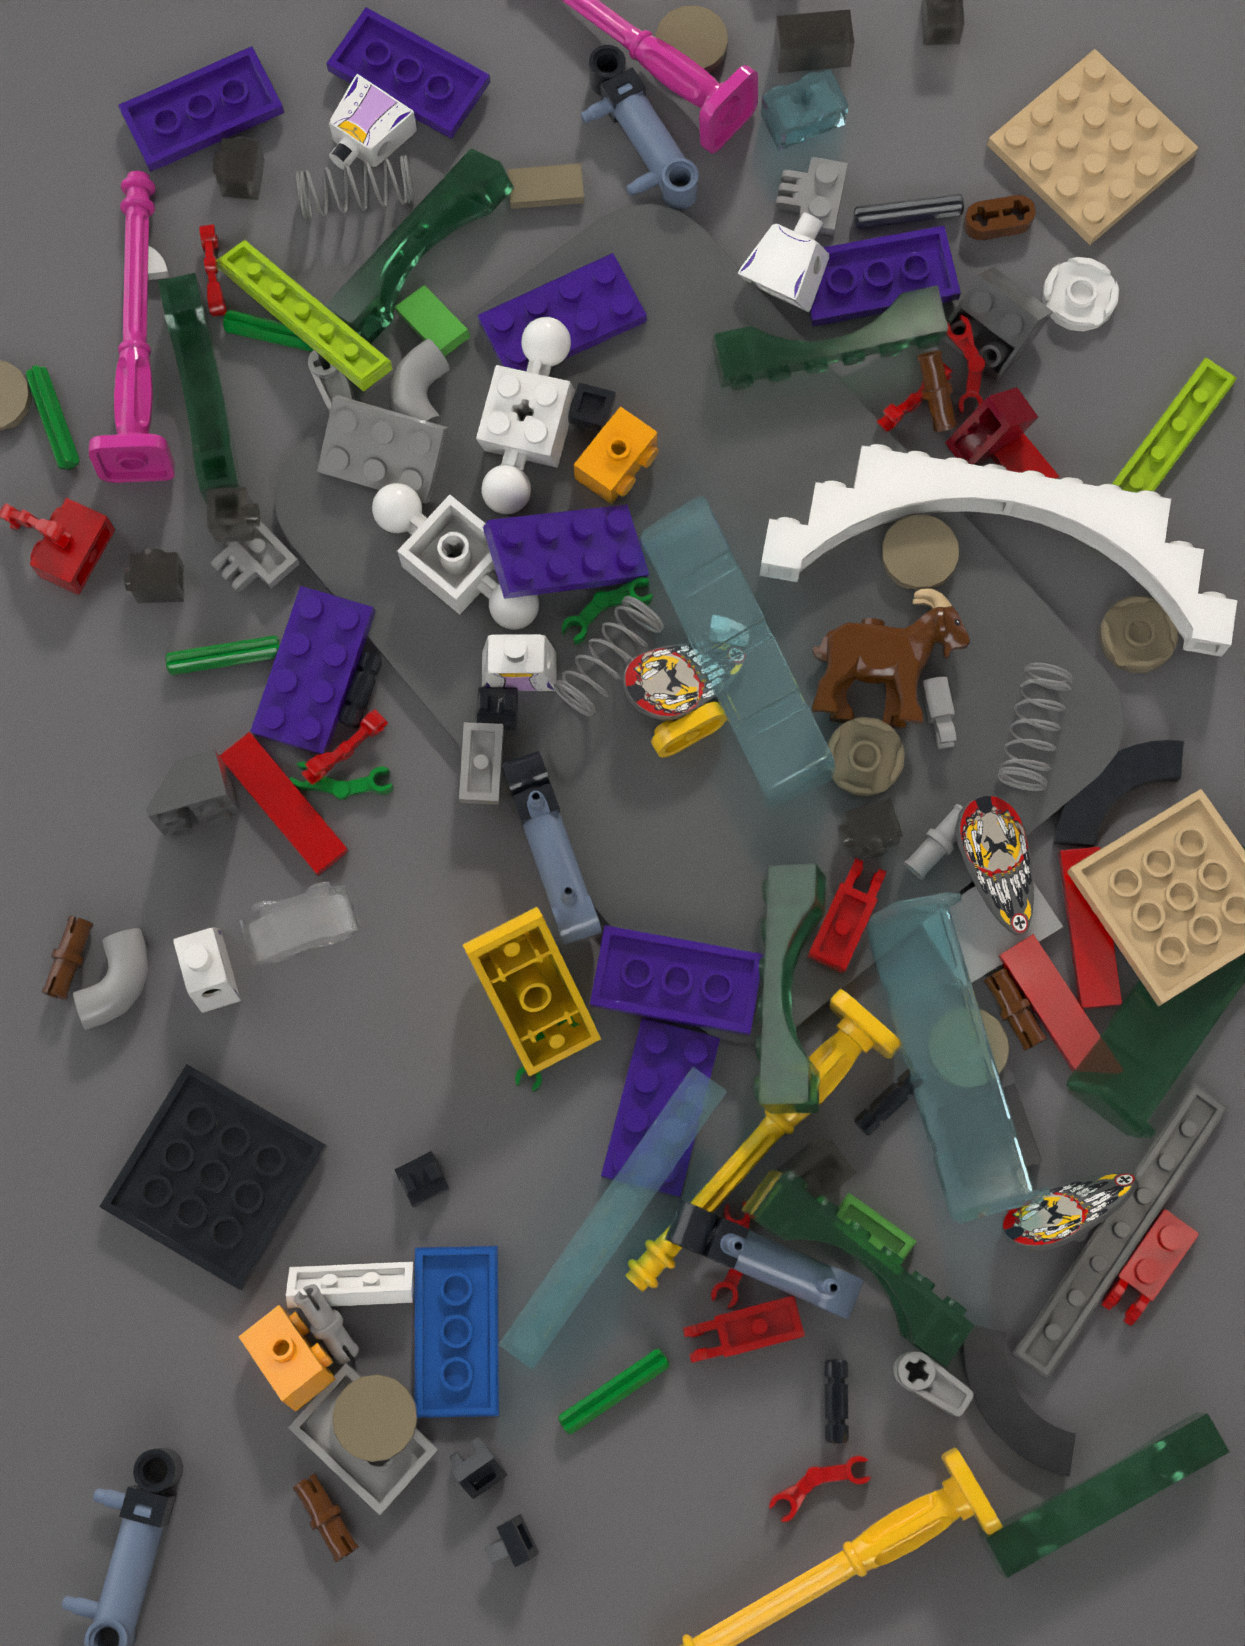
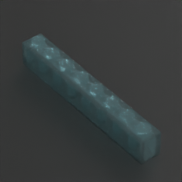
(612, 1218)

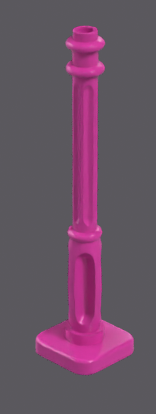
(722, 105)
(133, 452)

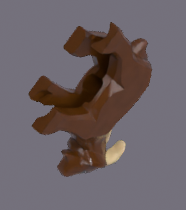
(886, 656)

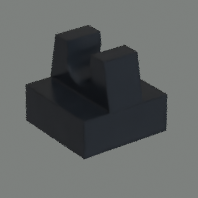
(591, 406)
(498, 706)
(422, 1179)
(477, 1471)
(514, 1542)

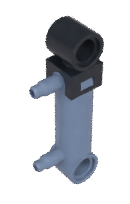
(626, 102)
(551, 847)
(764, 1259)
(144, 1515)

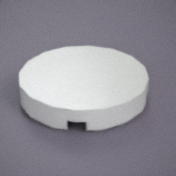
(1080, 294)

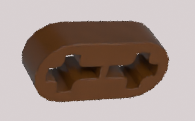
(999, 217)

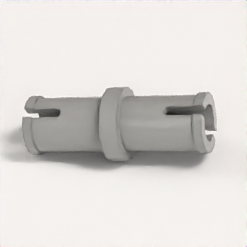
(935, 846)
(326, 1324)

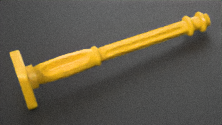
(834, 1058)
(878, 1545)

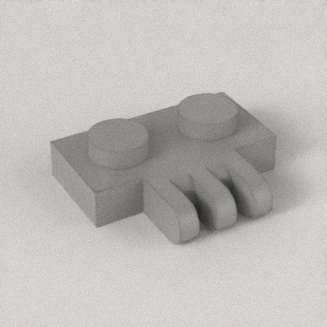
(814, 192)
(260, 558)

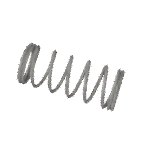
(303, 178)
(652, 624)
(1063, 686)

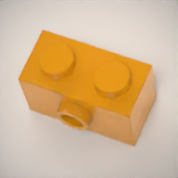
(616, 456)
(287, 1357)

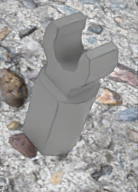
(940, 710)

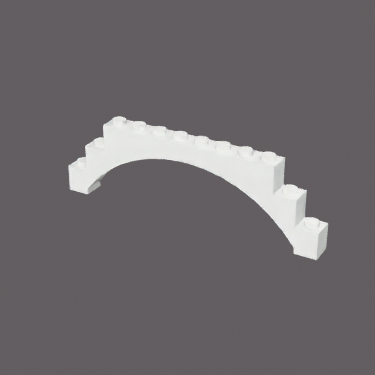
(1116, 522)

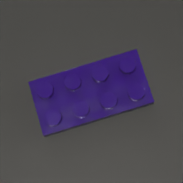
(411, 70)
(201, 109)
(871, 273)
(589, 301)
(565, 551)
(313, 670)
(676, 980)
(656, 1070)

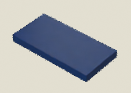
(456, 1331)

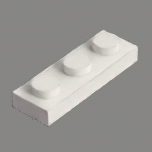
(354, 1283)

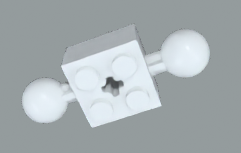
(539, 436)
(446, 532)

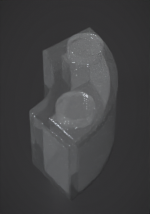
(299, 923)

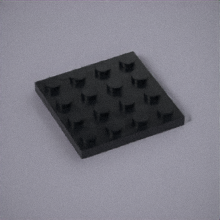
(213, 1177)

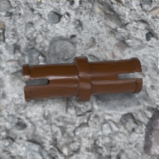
(937, 390)
(67, 958)
(1015, 1009)
(325, 1517)

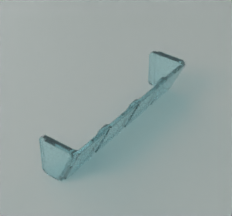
(738, 652)
(950, 1059)

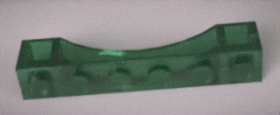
(463, 195)
(753, 355)
(201, 383)
(794, 908)
(922, 1317)
(1104, 1495)

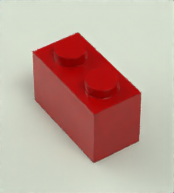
(73, 565)

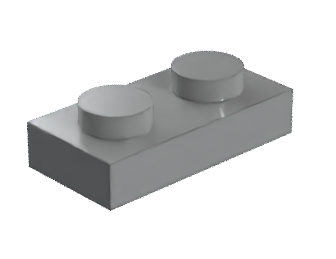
(481, 763)

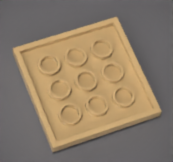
(1092, 146)
(1171, 895)

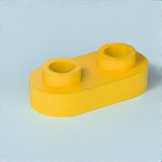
(677, 735)

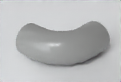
(412, 380)
(122, 983)

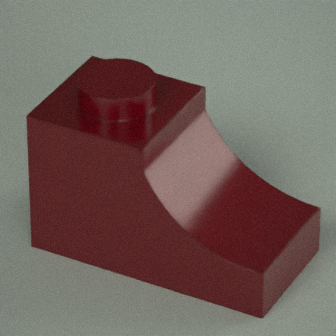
(992, 426)

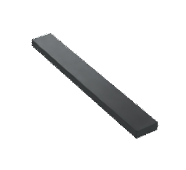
(1120, 1233)

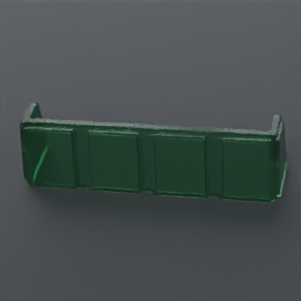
(1149, 1048)

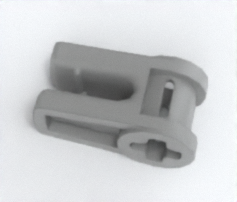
(329, 379)
(936, 1384)

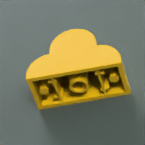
(531, 990)

